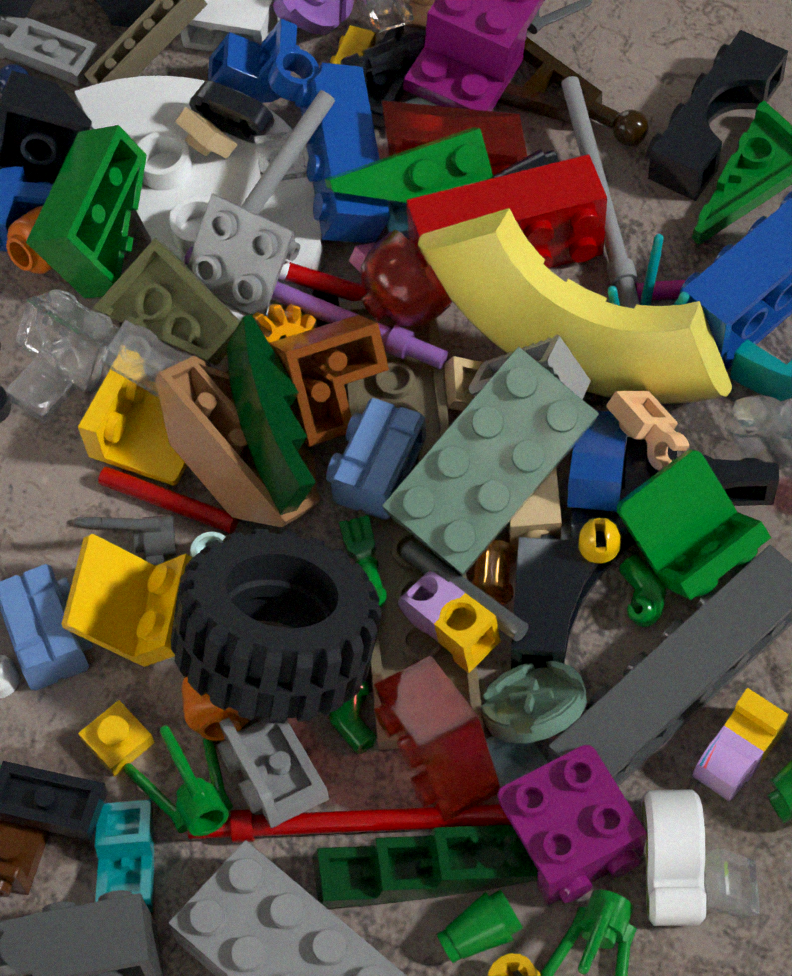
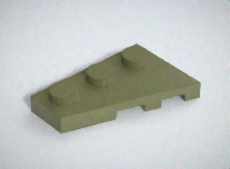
(171, 303)

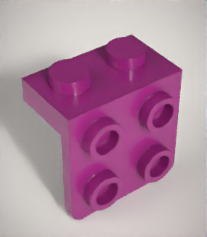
(573, 824)

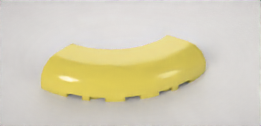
(518, 302)

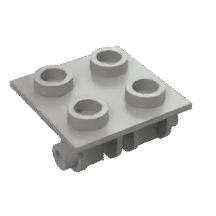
(240, 255)

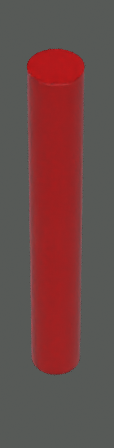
(167, 499)

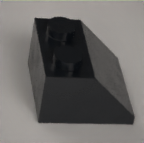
(37, 126)

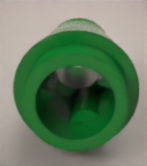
(480, 927)

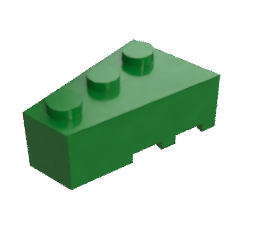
(90, 209)

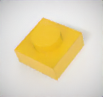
(116, 737)

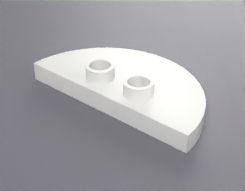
(182, 179)

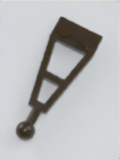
(628, 127)

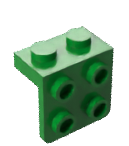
(689, 526)

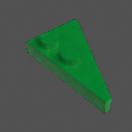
(420, 170)
(751, 175)

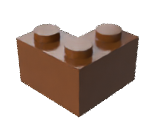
(321, 365)

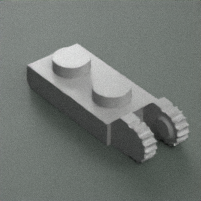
(47, 48)

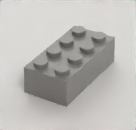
(265, 924)

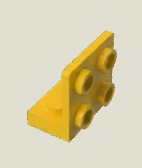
(129, 431)
(124, 601)

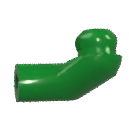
(648, 592)

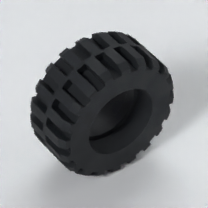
(265, 666)

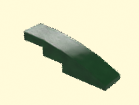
(263, 405)
(422, 866)

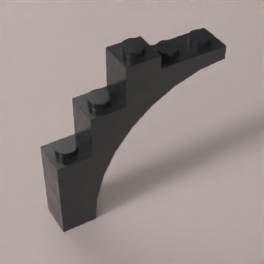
(556, 577)

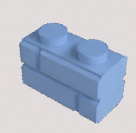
(377, 457)
(33, 617)

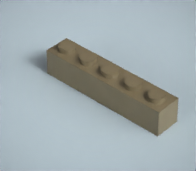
(144, 40)

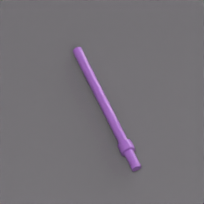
(396, 340)

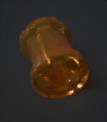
(493, 571)

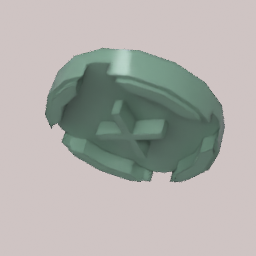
(533, 702)

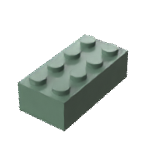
(490, 461)

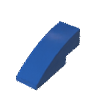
(598, 465)

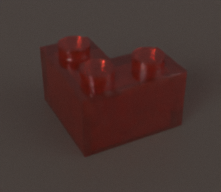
(437, 738)

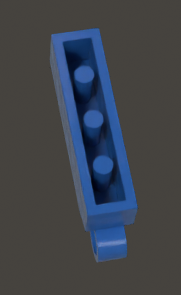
(338, 144)

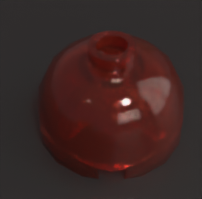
(401, 284)

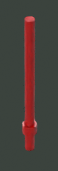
(245, 825)

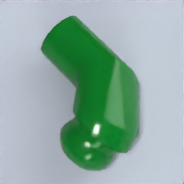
(351, 726)

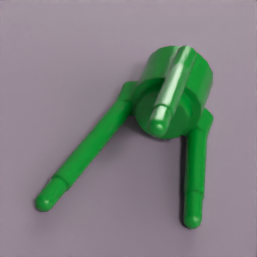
(199, 804)
(603, 924)

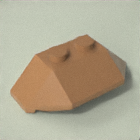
(209, 439)

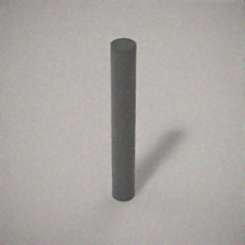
(425, 561)

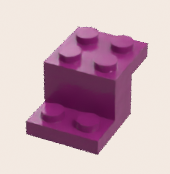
(470, 51)

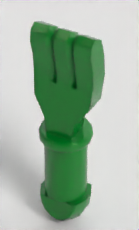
(360, 546)

